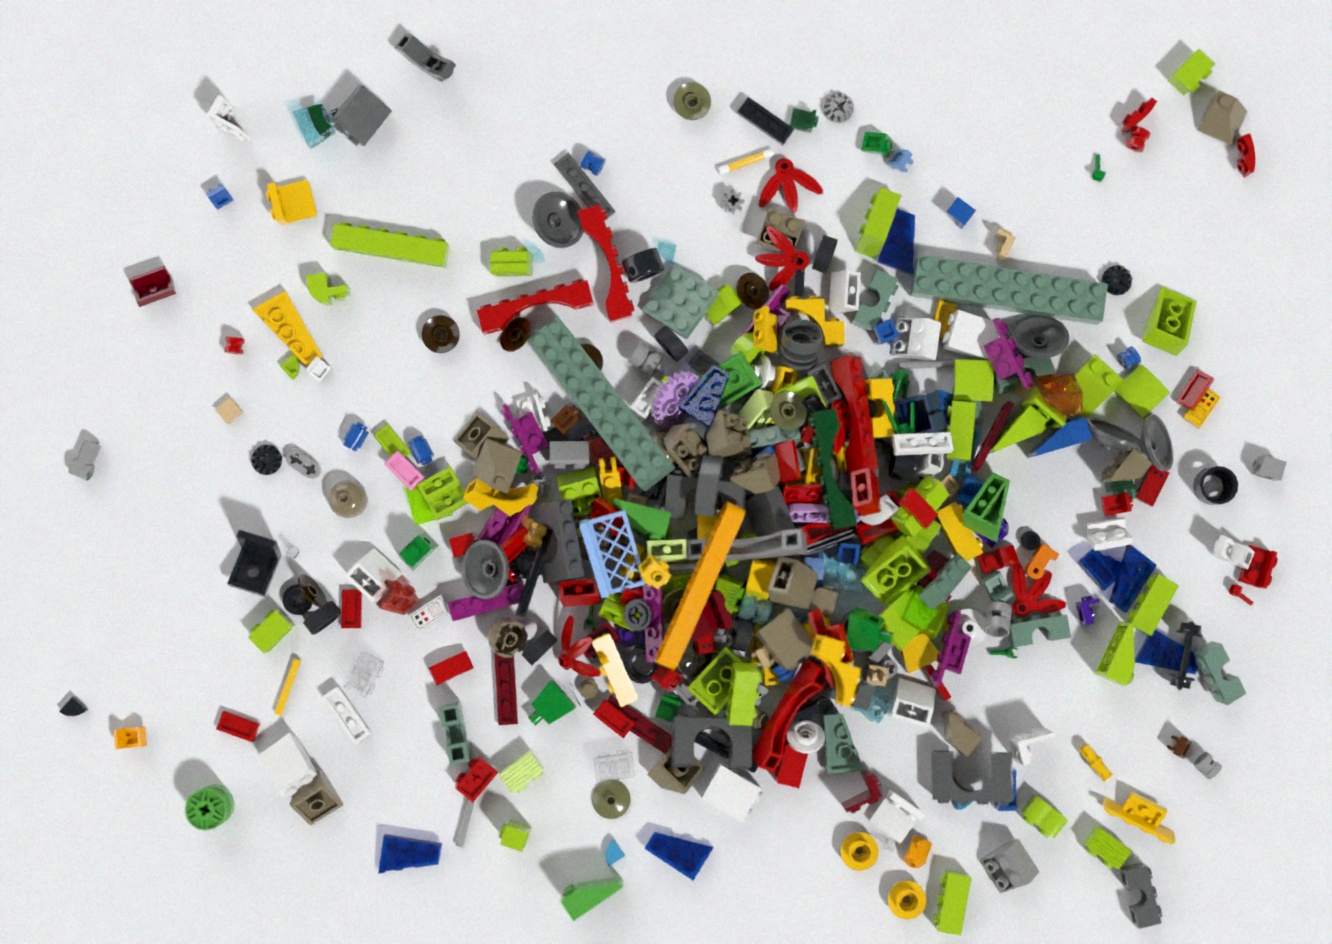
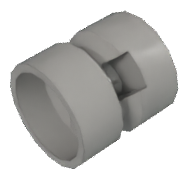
(645, 359)
(998, 619)

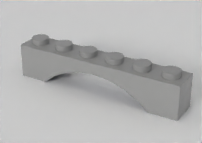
(773, 545)

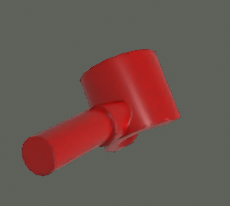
(1235, 590)

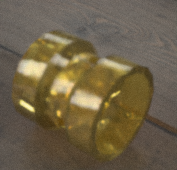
(535, 534)

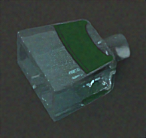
(315, 123)

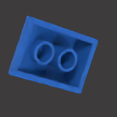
(1072, 433)

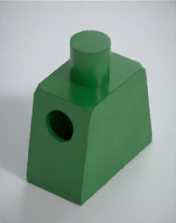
(417, 550)
(867, 630)
(551, 704)

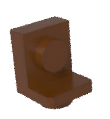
(566, 418)

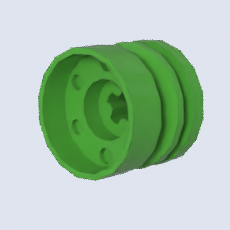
(219, 802)

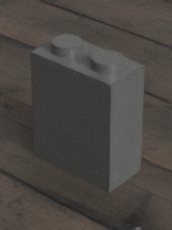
(360, 116)
(769, 512)

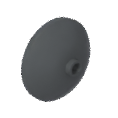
(564, 213)
(1040, 336)
(1112, 435)
(1157, 443)
(485, 569)

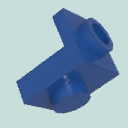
(969, 489)

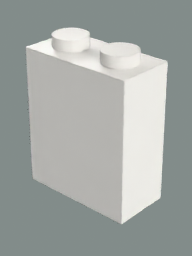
(969, 334)
(287, 765)
(731, 793)

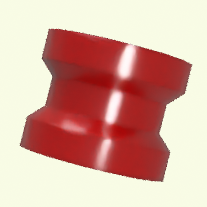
(234, 345)

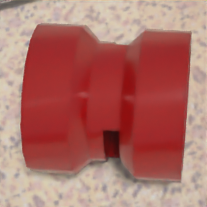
(1137, 139)

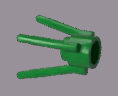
(901, 380)
(902, 428)

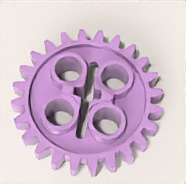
(665, 408)

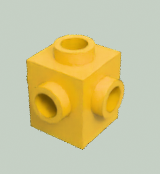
(654, 571)

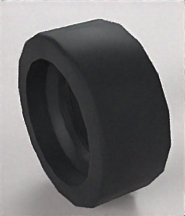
(824, 254)
(671, 343)
(322, 617)
(742, 634)
(539, 647)
(632, 673)

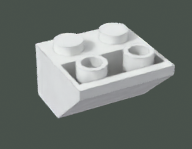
(916, 338)
(370, 573)
(913, 702)

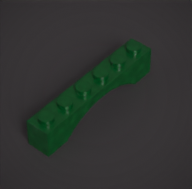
(825, 428)

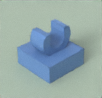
(900, 159)

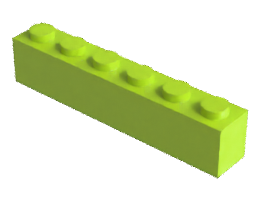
(390, 245)

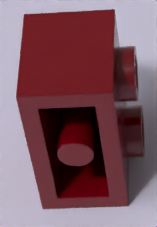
(602, 630)

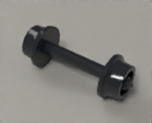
(1189, 630)

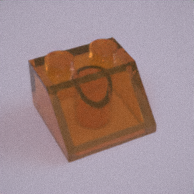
(1061, 393)

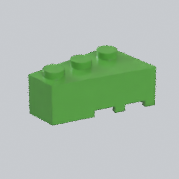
(987, 508)

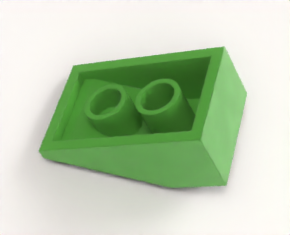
(645, 521)
(586, 895)

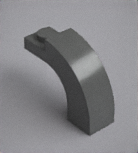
(424, 58)
(708, 485)

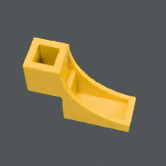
(815, 310)
(514, 501)
(846, 676)

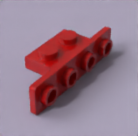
(835, 632)

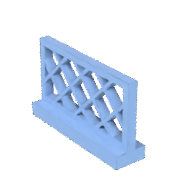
(596, 557)

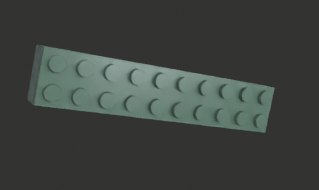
(1008, 289)
(601, 404)

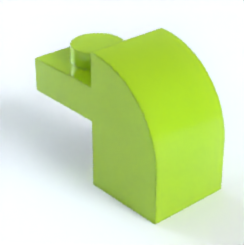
(320, 289)
(746, 344)

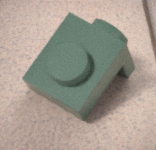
(997, 587)

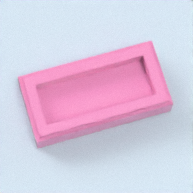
(404, 470)

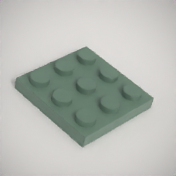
(680, 301)

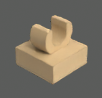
(764, 657)
(877, 674)

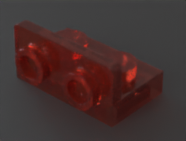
(600, 449)
(398, 597)

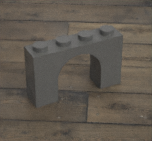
(680, 484)
(568, 558)
(686, 728)
(946, 787)

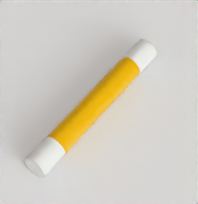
(746, 161)

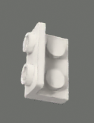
(535, 405)
(1108, 534)

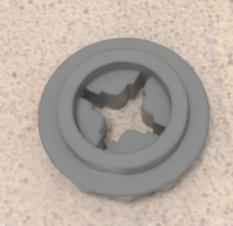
(838, 116)

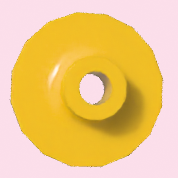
(862, 860)
(911, 908)

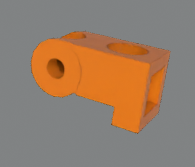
(1035, 567)

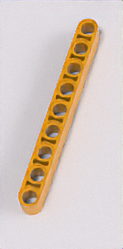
(700, 585)

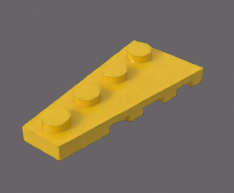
(285, 321)

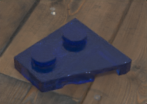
(1100, 568)

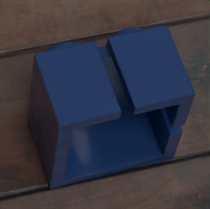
(927, 413)

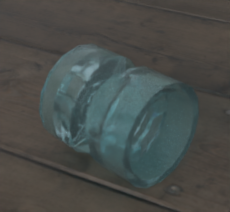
(755, 609)

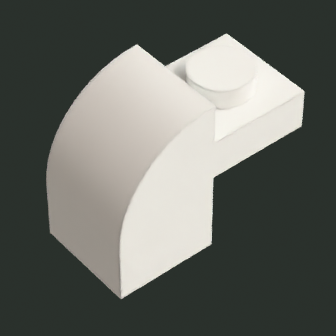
(888, 509)
(1233, 552)

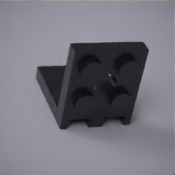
(255, 553)

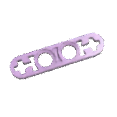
(802, 512)

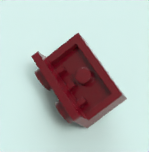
(152, 286)

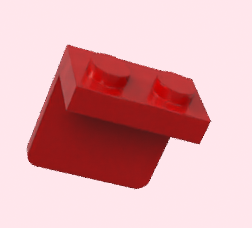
(802, 494)

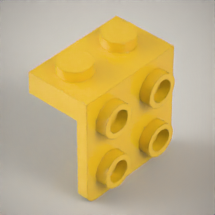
(291, 202)

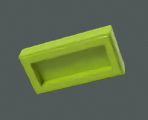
(391, 441)

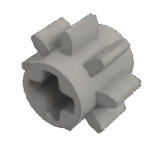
(727, 203)
(543, 484)

